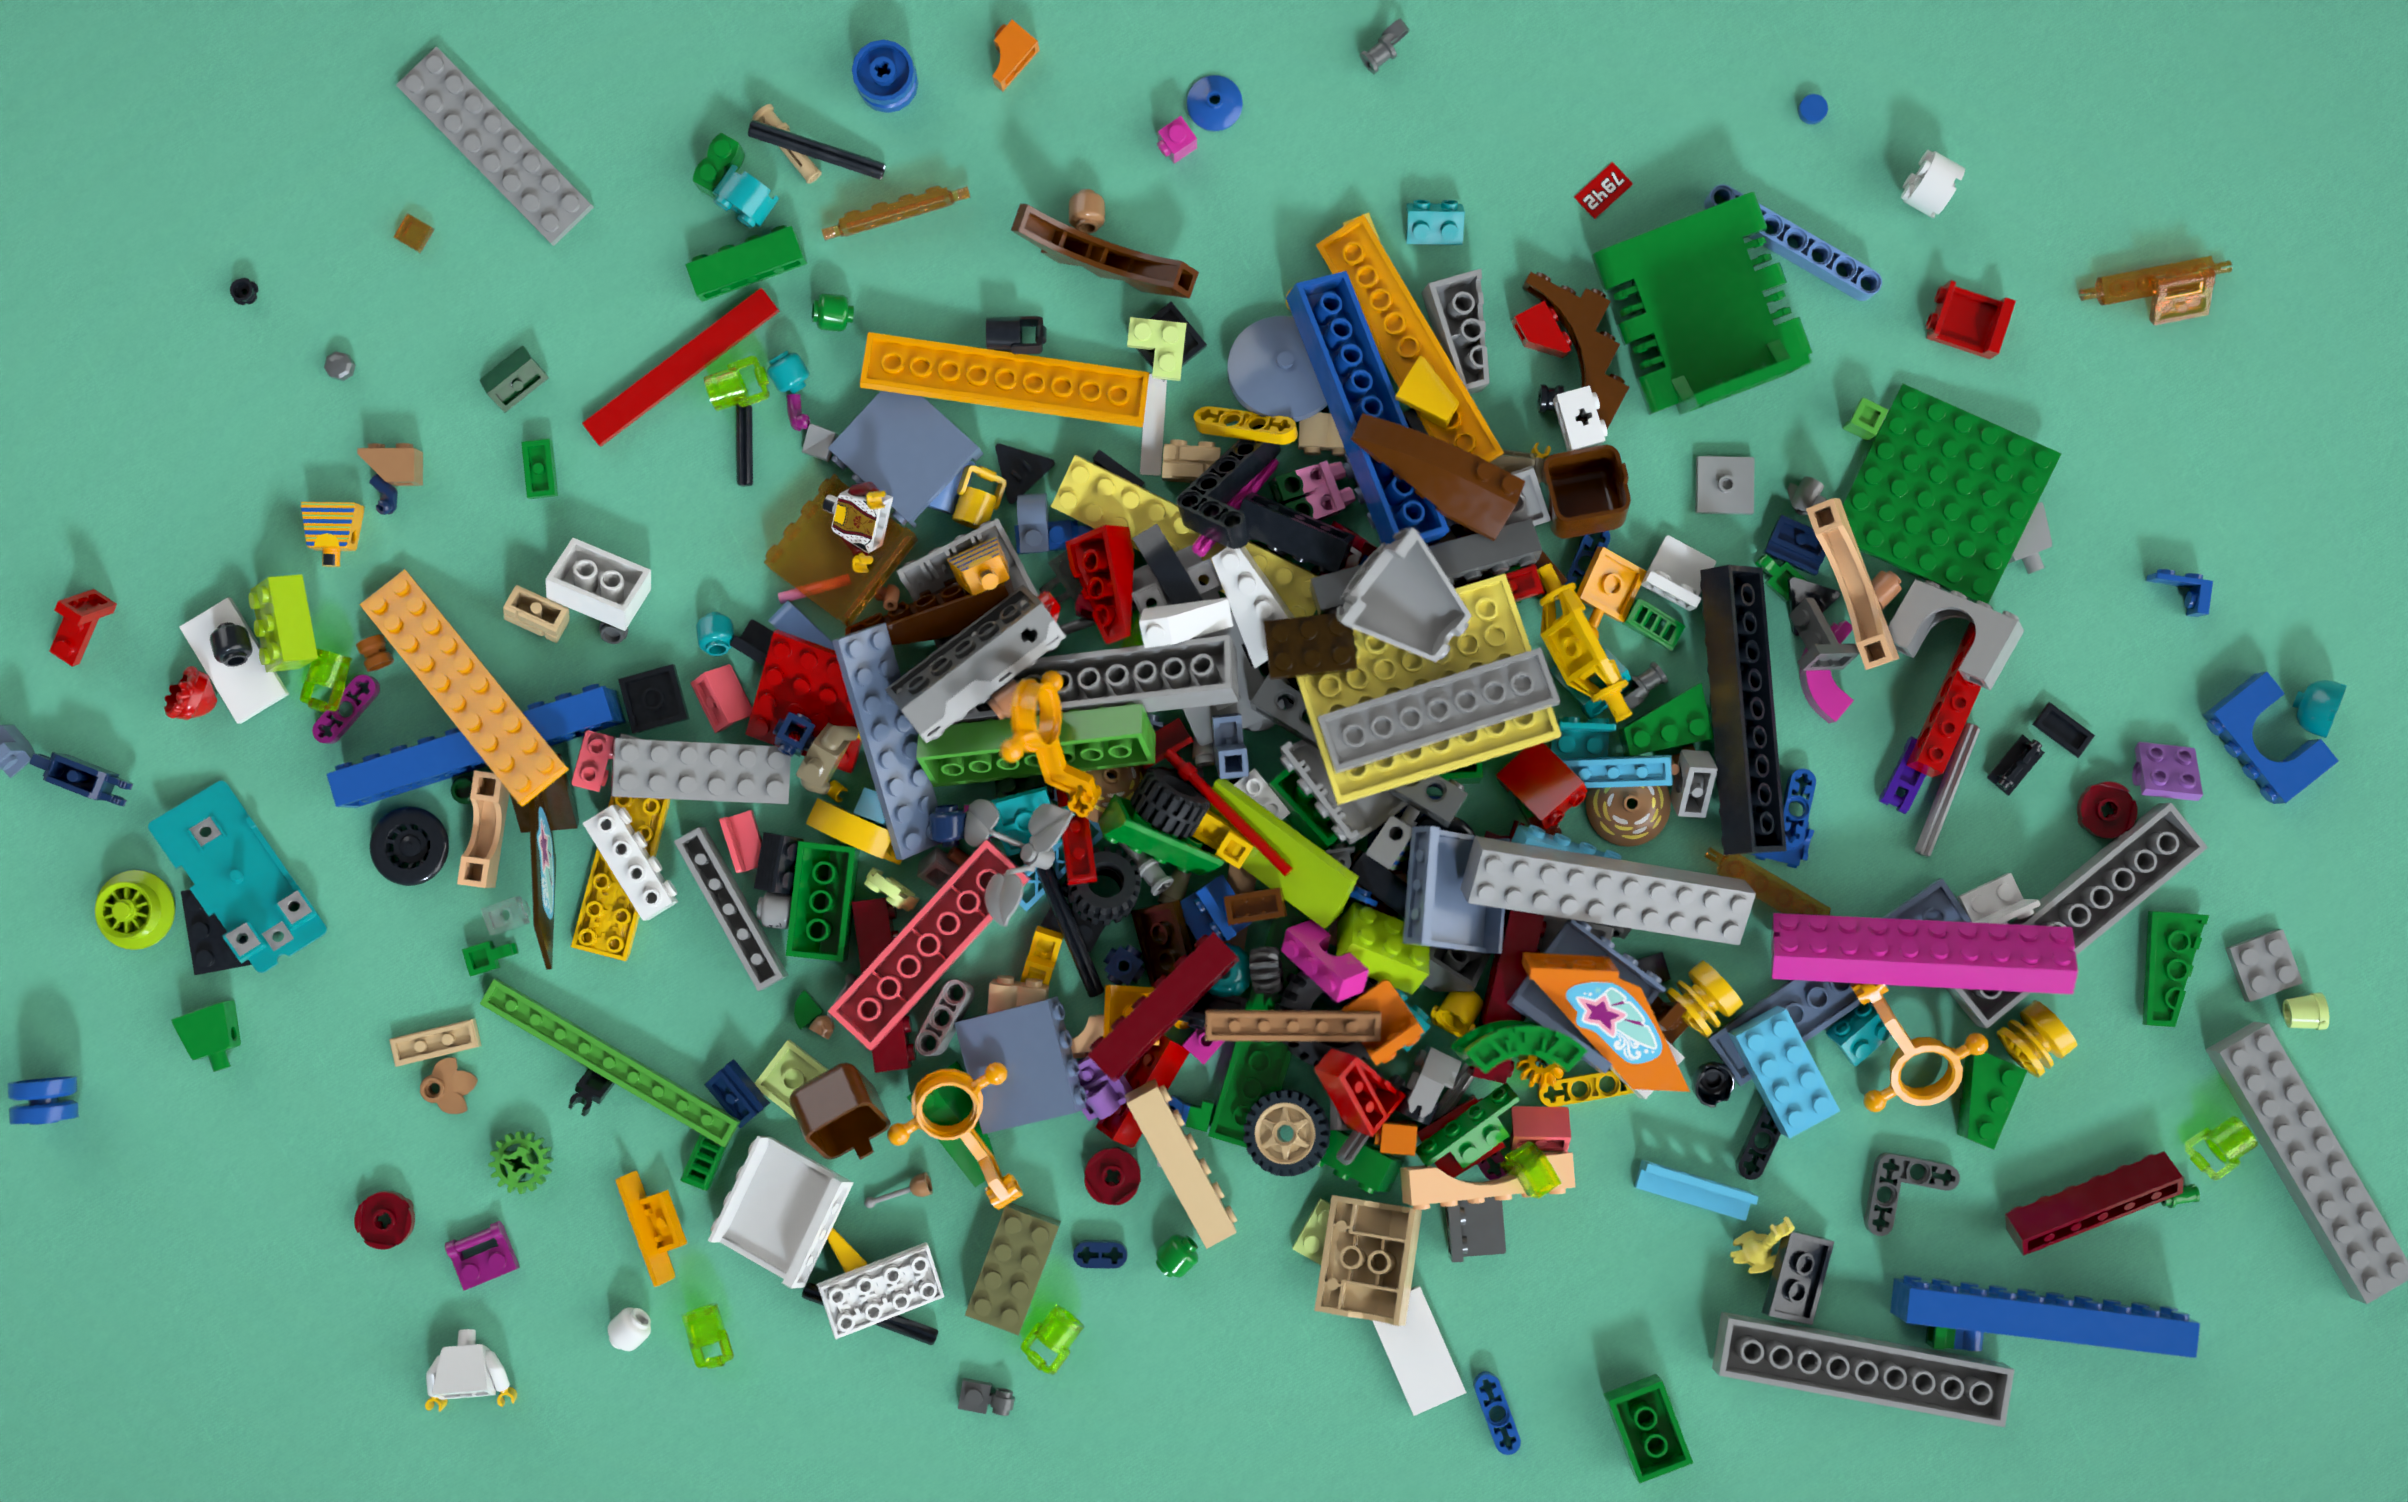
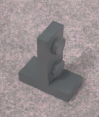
(1822, 646)

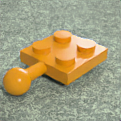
(1609, 586)
(1119, 1002)

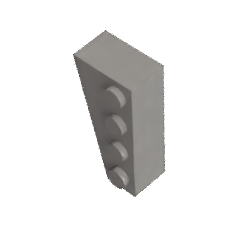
(1459, 325)

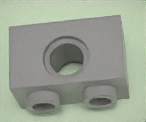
(1693, 783)

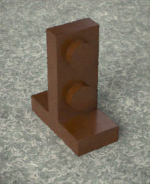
(1255, 906)
(1669, 1018)

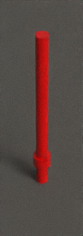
(1188, 773)

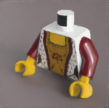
(860, 520)

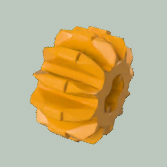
(1538, 1074)

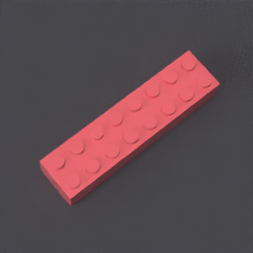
(922, 949)

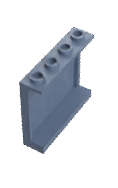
(904, 450)
(1434, 902)
(1578, 940)
(1038, 1062)

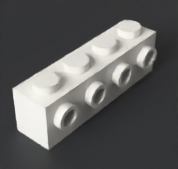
(631, 862)

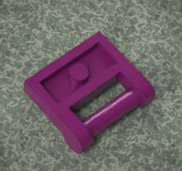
(486, 1264)

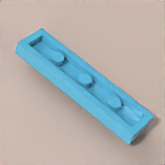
(1623, 771)

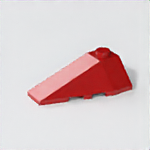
(1105, 568)

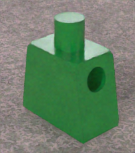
(210, 1033)

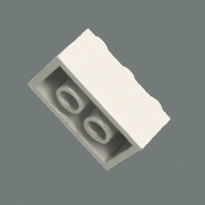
(598, 584)

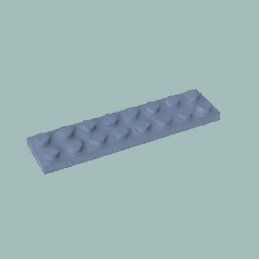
(887, 739)

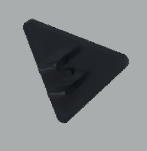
(1020, 469)
(1802, 589)

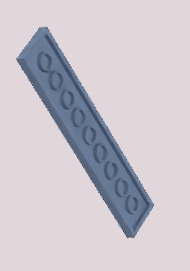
(1820, 1003)

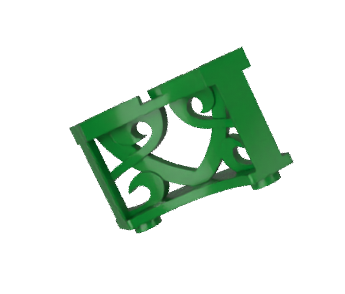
(1508, 1039)

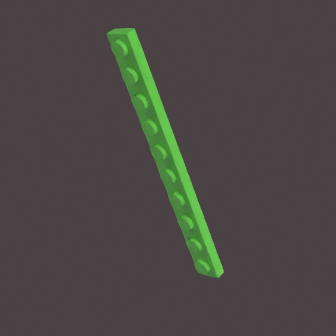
(610, 1062)

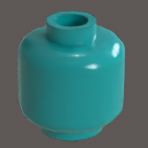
(788, 372)
(715, 633)

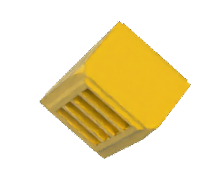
(845, 1252)

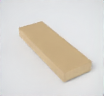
(435, 1042)

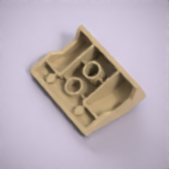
(1368, 1260)

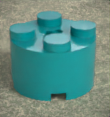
(745, 197)

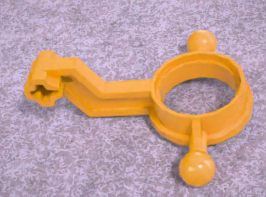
(1045, 741)
(1919, 1096)
(1001, 1188)

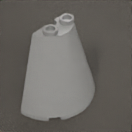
(1405, 599)

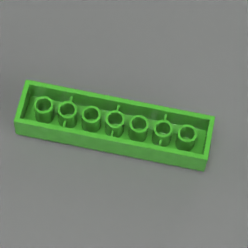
(1087, 737)

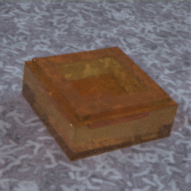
(413, 233)

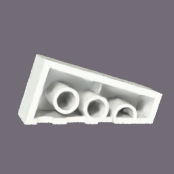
(1250, 598)

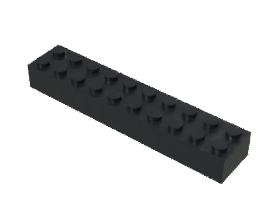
(1743, 710)

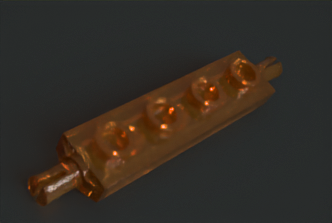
(904, 208)
(2138, 283)
(1767, 886)

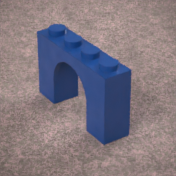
(2234, 723)

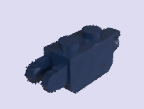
(81, 777)

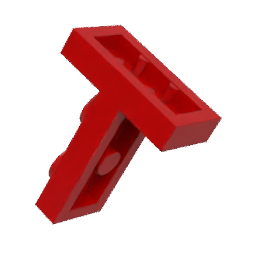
(78, 624)

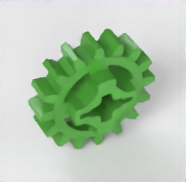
(509, 1159)

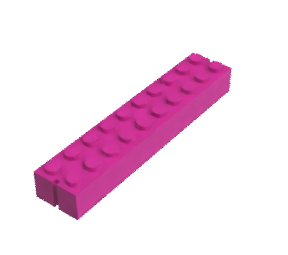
(1924, 953)

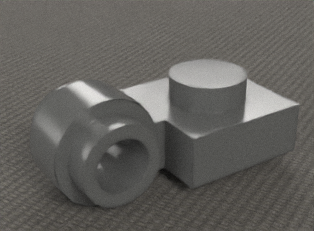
(977, 1395)

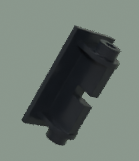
(2016, 764)

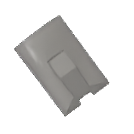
(1805, 494)

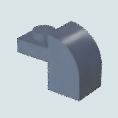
(1033, 522)
(1228, 746)
(14, 750)

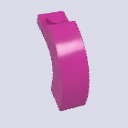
(1820, 687)

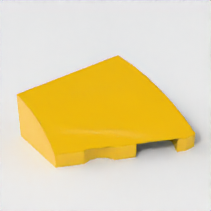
(1427, 394)

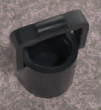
(1006, 334)

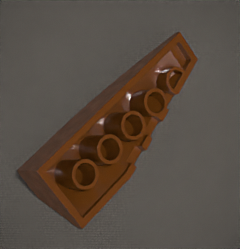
(1448, 476)
(936, 614)

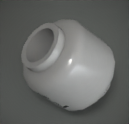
(774, 910)

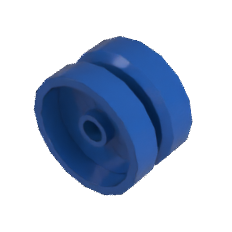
(885, 76)
(43, 1100)

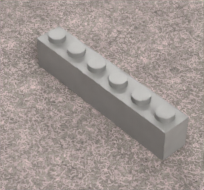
(731, 908)

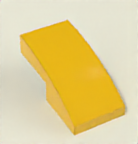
(1224, 838)
(1042, 955)

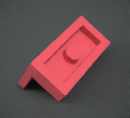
(721, 697)
(742, 840)
(1542, 1126)

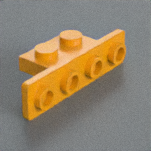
(654, 1226)

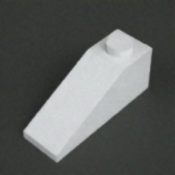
(1184, 621)

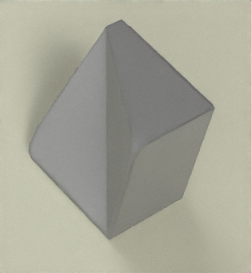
(818, 441)
(936, 868)

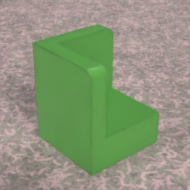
(1866, 419)

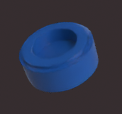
(1812, 109)

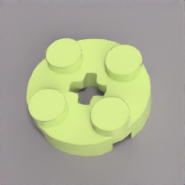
(897, 893)

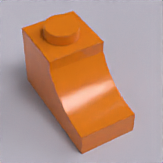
(1015, 50)
(1397, 1137)

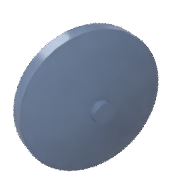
(1273, 371)

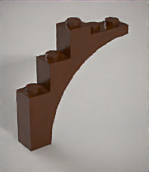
(1103, 258)
(1594, 349)

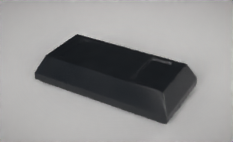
(2063, 729)

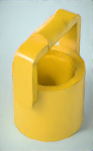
(975, 505)

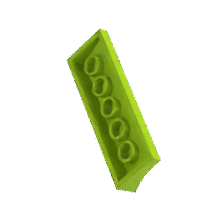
(1317, 882)

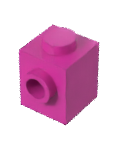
(1176, 140)
(1199, 1047)

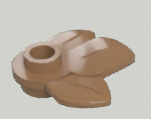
(452, 1086)

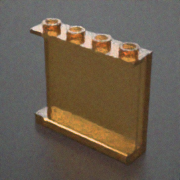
(821, 563)

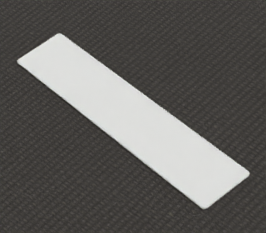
(1153, 427)

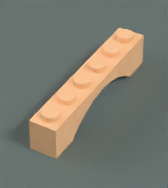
(1865, 613)
(1430, 1185)

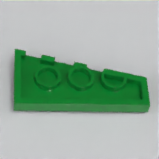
(2169, 960)

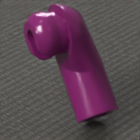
(794, 409)

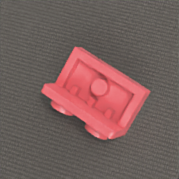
(592, 761)

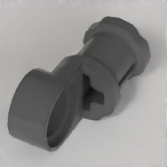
(1384, 48)
(1644, 684)

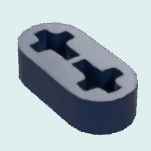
(1100, 1261)

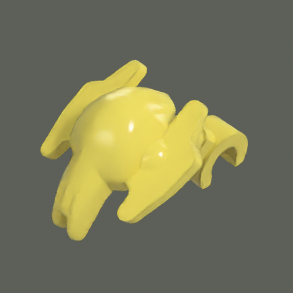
(1758, 1247)

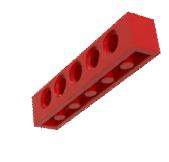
(1946, 715)

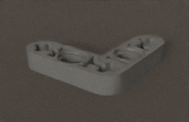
(1901, 1174)

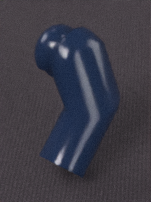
(388, 495)

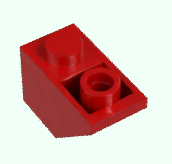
(1540, 331)

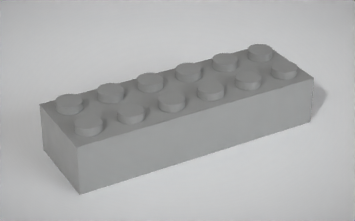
(700, 771)

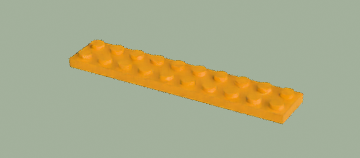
(1403, 331)
(1004, 379)
(464, 688)

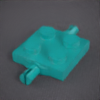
(1016, 813)

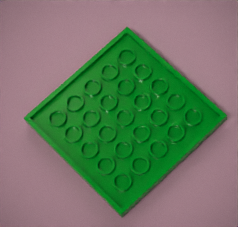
(1946, 494)

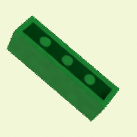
(745, 263)

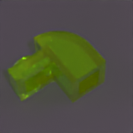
(1531, 1169)

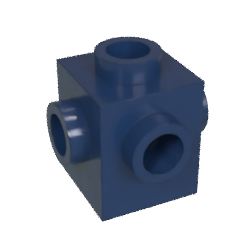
(798, 725)
(1127, 954)

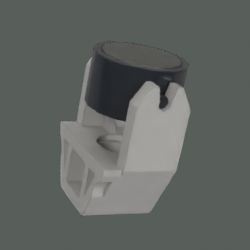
(1429, 1076)

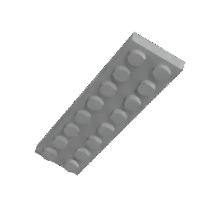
(494, 146)
(1438, 710)

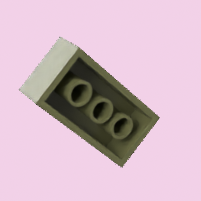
(1012, 1268)

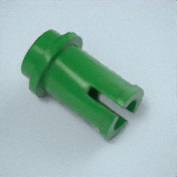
(2190, 1194)

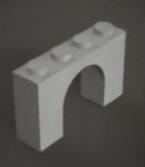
(1929, 605)

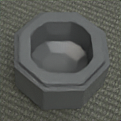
(339, 366)

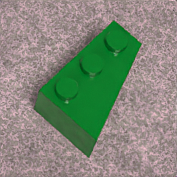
(1670, 725)
(1987, 1097)

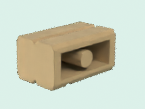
(1187, 462)
(536, 613)

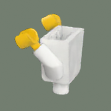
(466, 1373)

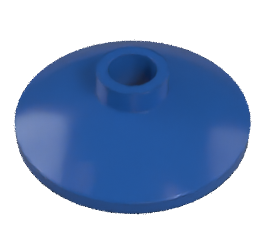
(1214, 116)

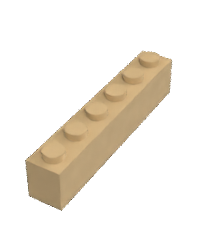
(1180, 1163)

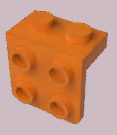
(1397, 1021)

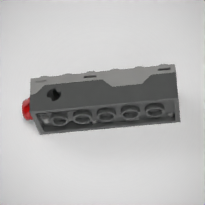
(977, 661)

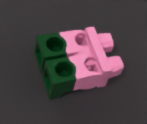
(1318, 486)

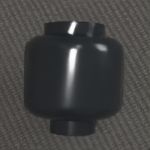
(231, 644)

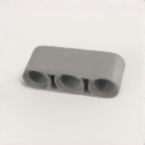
(932, 1024)

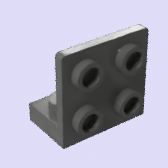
(1475, 1229)

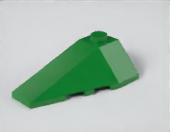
(946, 1108)

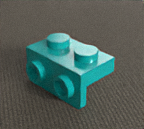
(1435, 223)
(1859, 1033)

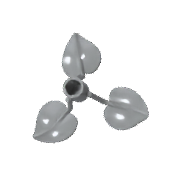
(1045, 825)

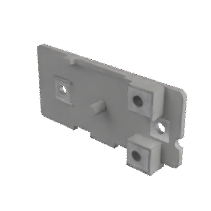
(1249, 679)

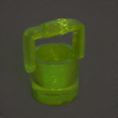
(728, 387)
(329, 671)
(2227, 1142)
(704, 1328)
(1055, 1332)

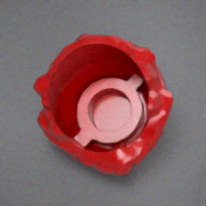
(191, 696)

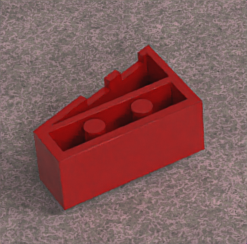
(1357, 1091)

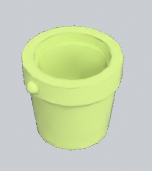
(2306, 1012)

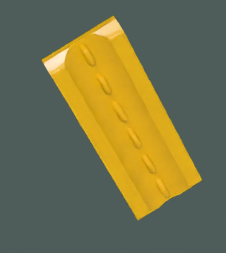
(607, 915)

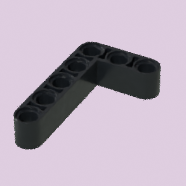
(1205, 501)

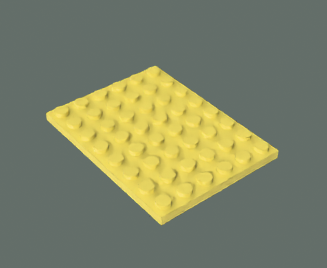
(1383, 669)

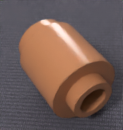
(1886, 587)
(1002, 700)

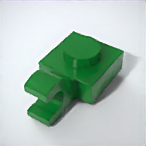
(1778, 575)
(485, 957)

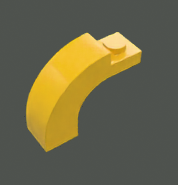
(852, 830)

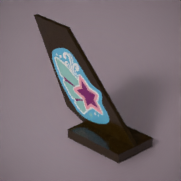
(546, 812)

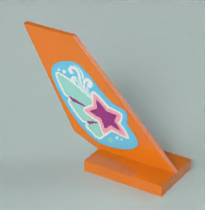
(1609, 1015)

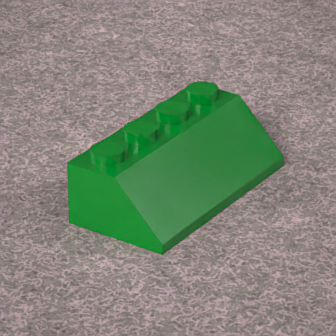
(1125, 825)
(822, 901)

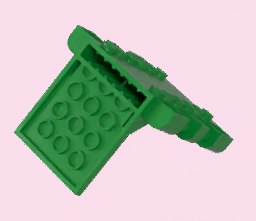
(1704, 307)

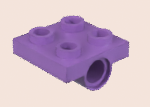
(2167, 771)
(1101, 1092)

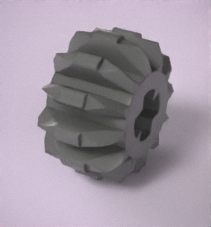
(1266, 970)

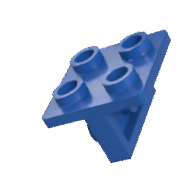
(1206, 911)

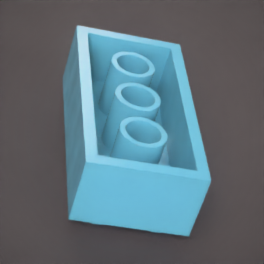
(1783, 1071)

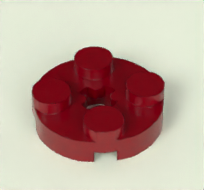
(2113, 824)
(1129, 1176)
(399, 1210)

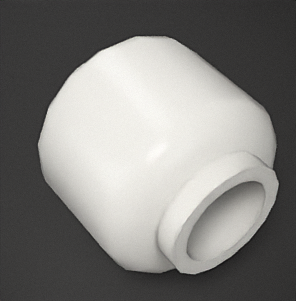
(629, 1329)

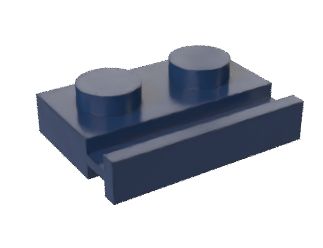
(1796, 545)
(737, 1093)

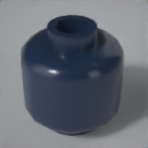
(947, 824)

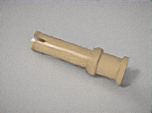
(801, 162)

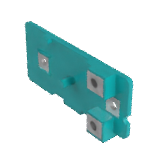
(237, 876)

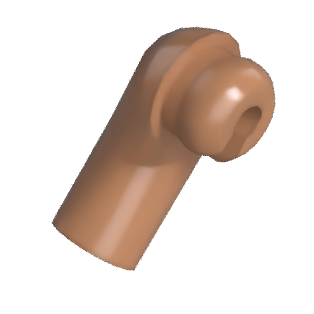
(889, 595)

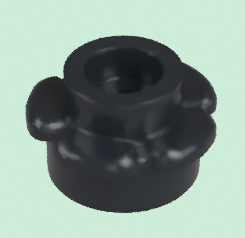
(237, 288)

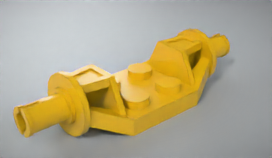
(1577, 647)

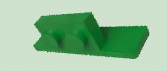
(1471, 1132)

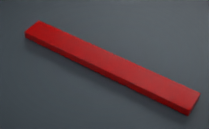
(680, 367)

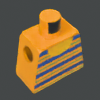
(332, 528)
(980, 567)

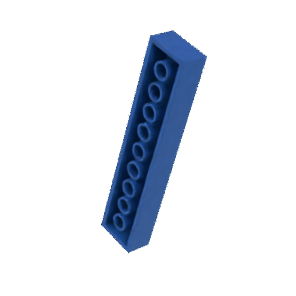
(1358, 384)
(453, 754)
(2045, 1316)

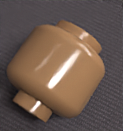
(1086, 211)

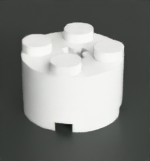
(1932, 184)

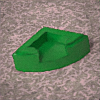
(806, 1009)

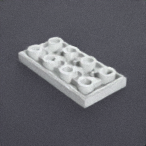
(244, 687)
(880, 1290)
(1420, 1357)

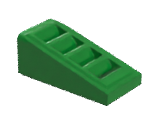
(1630, 621)
(703, 1184)

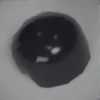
(1713, 1083)

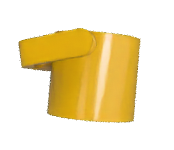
(1457, 1012)

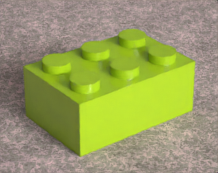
(283, 623)
(1379, 946)

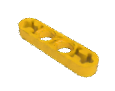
(1214, 421)
(1593, 1090)

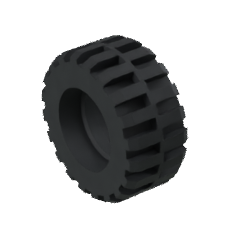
(1300, 995)

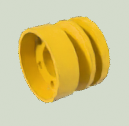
(1705, 997)
(2041, 1034)

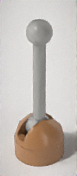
(824, 1024)
(919, 1186)

